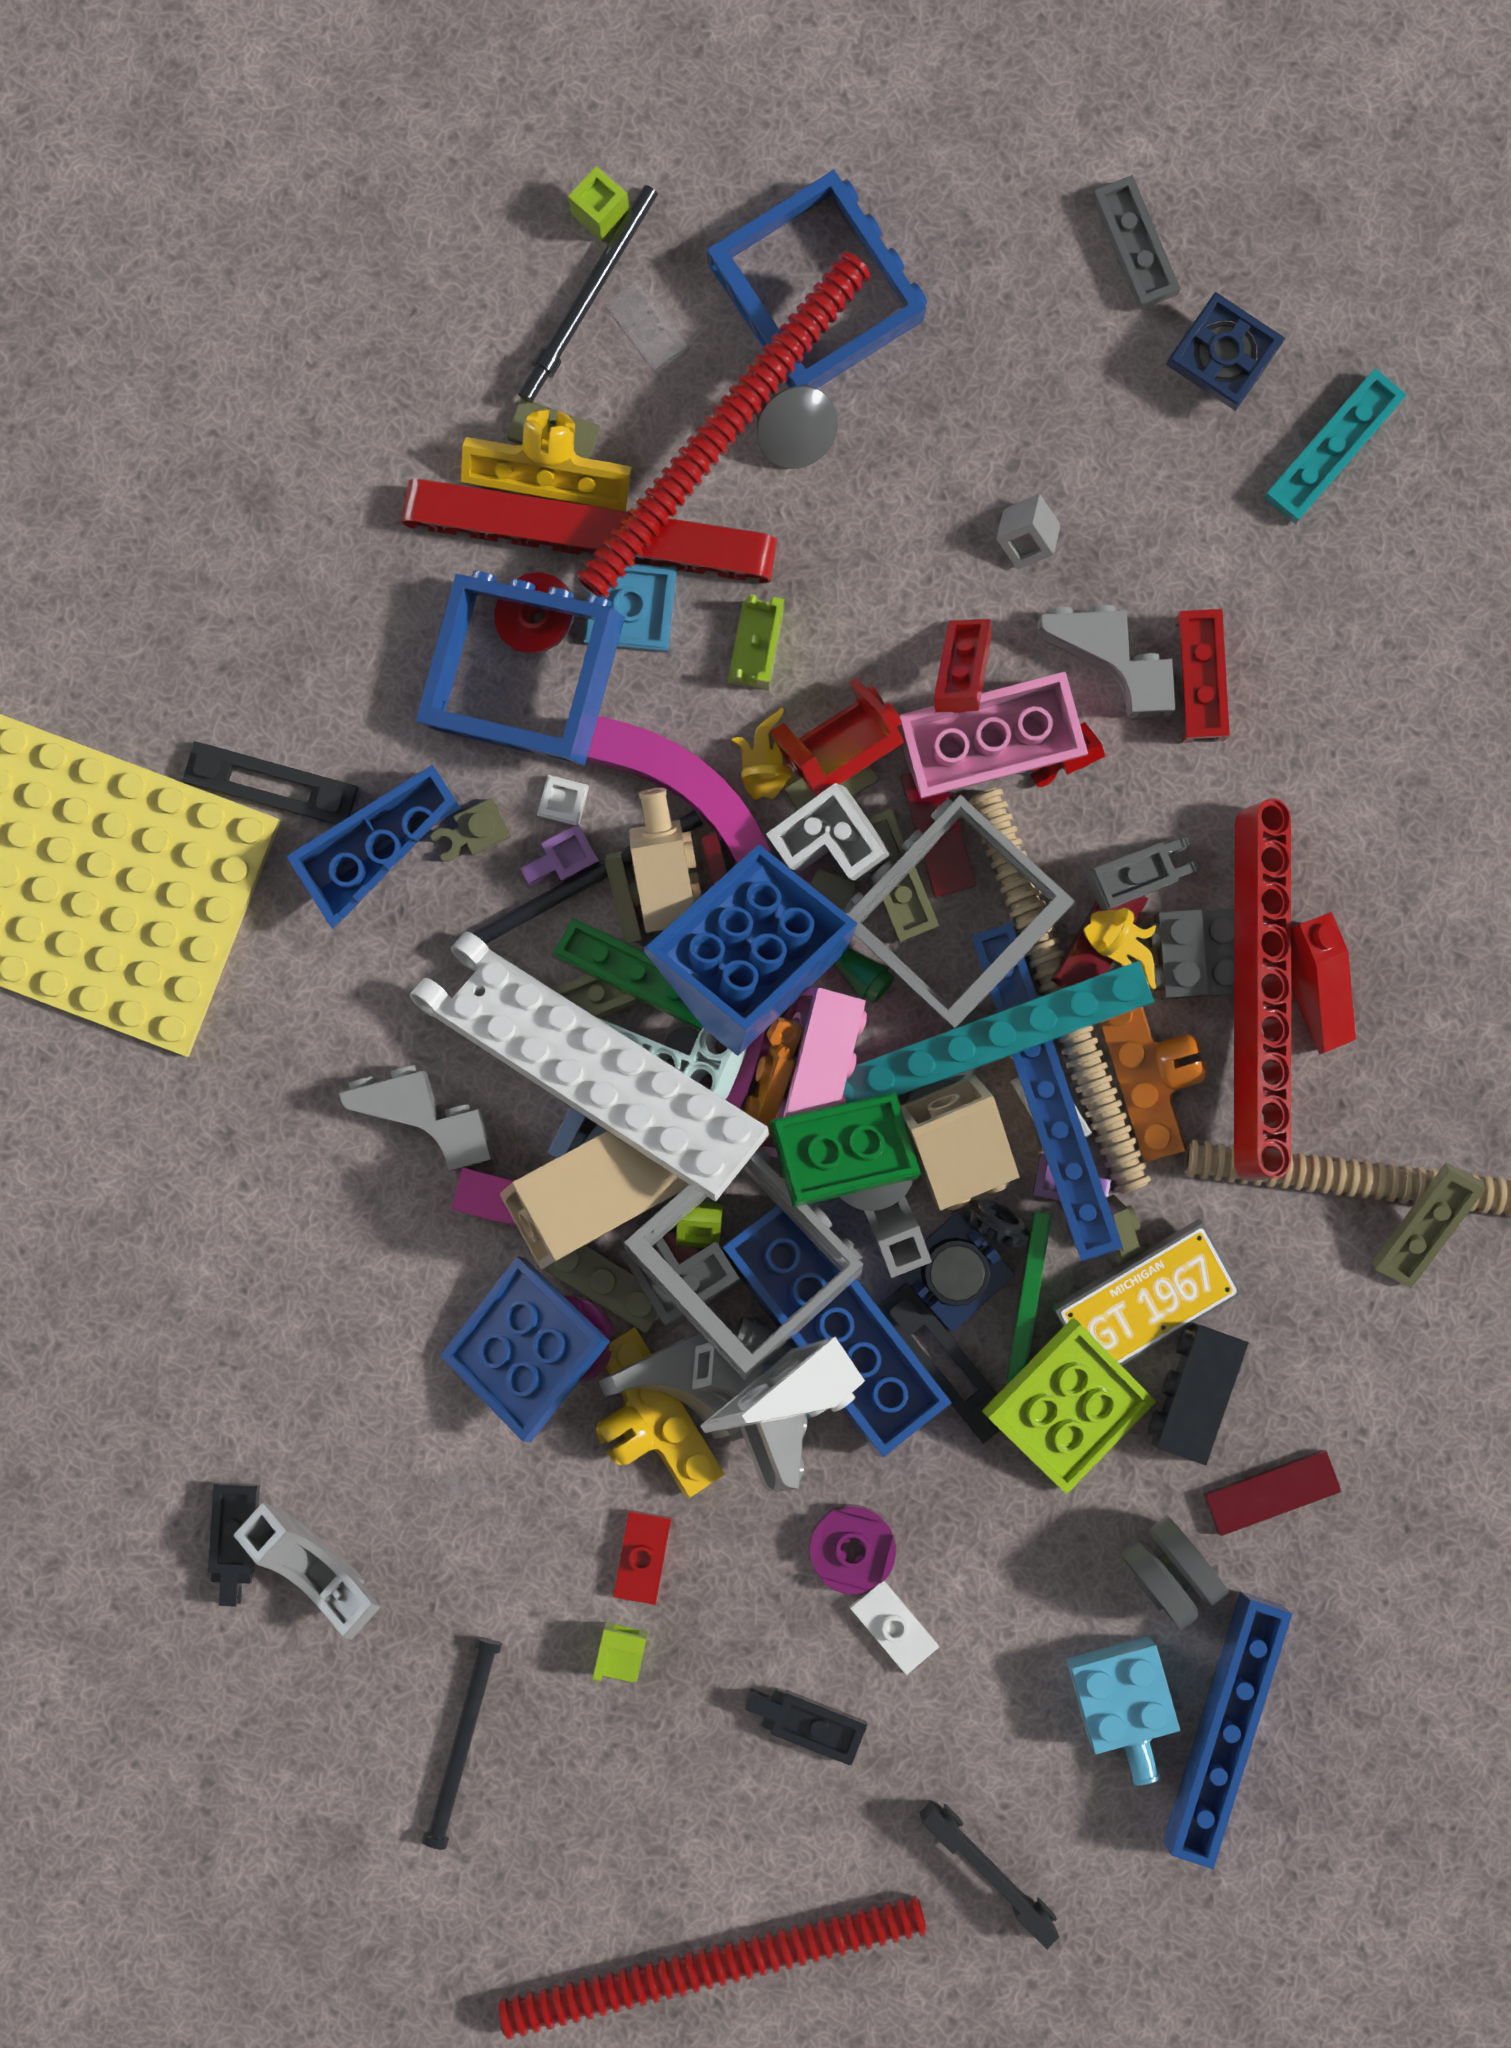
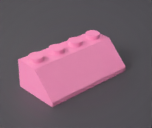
(1010, 734)
(822, 1054)

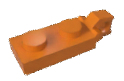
(774, 1071)

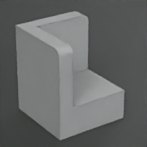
(1028, 531)

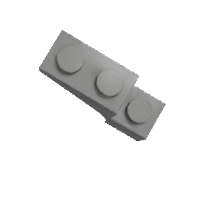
(1103, 641)
(411, 1101)
(772, 1444)

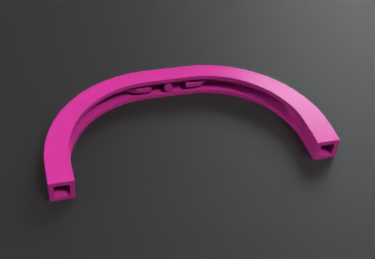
(691, 779)

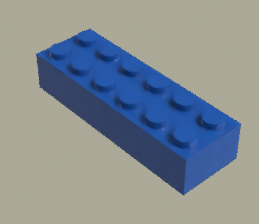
(783, 1274)

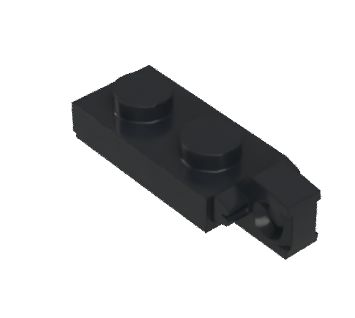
(227, 1558)
(808, 1723)

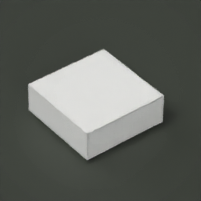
(562, 800)

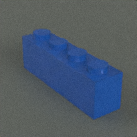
(363, 848)

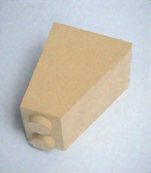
(960, 1143)

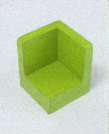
(599, 203)
(700, 1226)
(620, 1653)

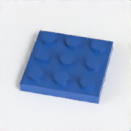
(524, 1349)

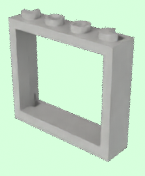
(916, 848)
(810, 1221)

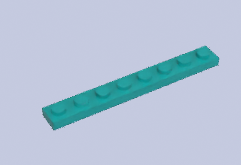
(1001, 1034)

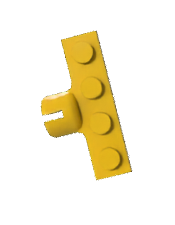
(546, 466)
(656, 1423)

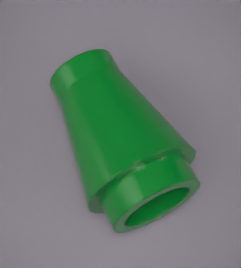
(865, 975)

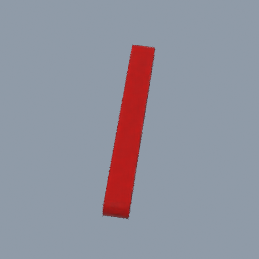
(581, 527)
(1253, 1009)

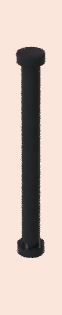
(436, 1836)

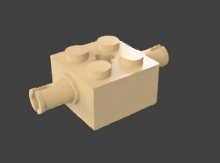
(662, 863)

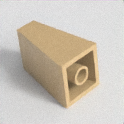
(585, 1196)

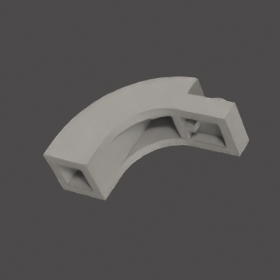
(898, 1238)
(311, 1564)

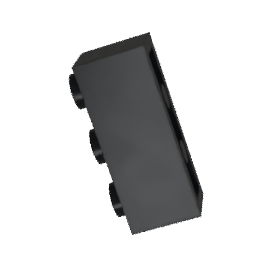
(1197, 1393)

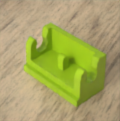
(756, 642)

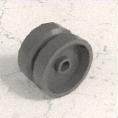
(1173, 1573)

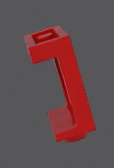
(843, 742)

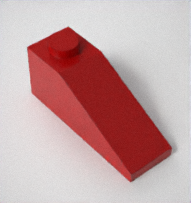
(1323, 982)

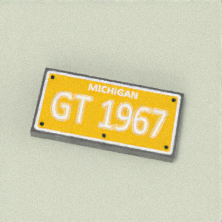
(1153, 1294)

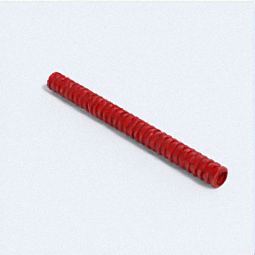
(724, 424)
(710, 1967)

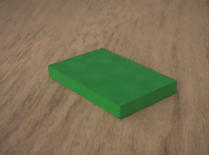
(844, 1149)

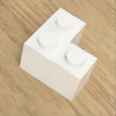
(834, 825)

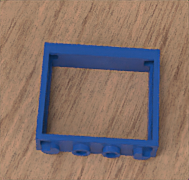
(868, 231)
(590, 686)

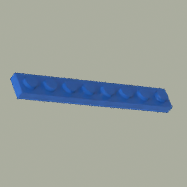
(1054, 1112)

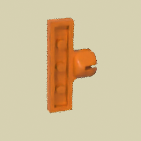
(1148, 1077)

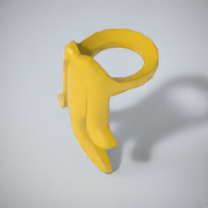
(763, 767)
(1115, 936)

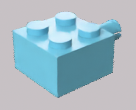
(1125, 1702)

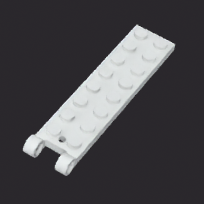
(595, 1069)

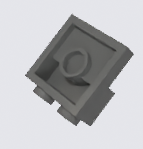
(1194, 953)

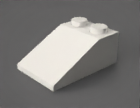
(798, 1384)

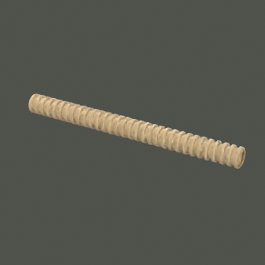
(1080, 1045)
(1342, 1177)

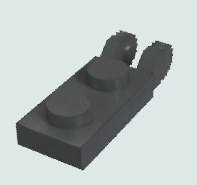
(1139, 874)

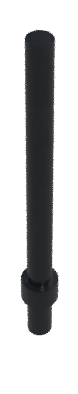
(548, 359)
(564, 891)

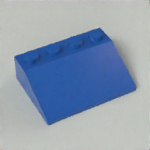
(750, 948)

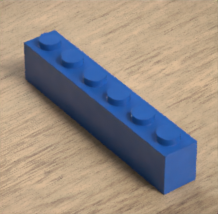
(1226, 1730)

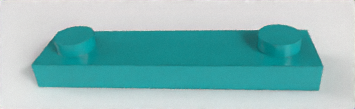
(1335, 446)

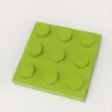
(1069, 1405)

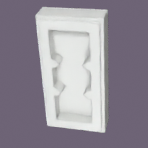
(894, 1627)

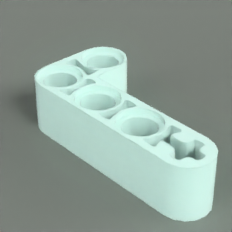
(701, 1061)

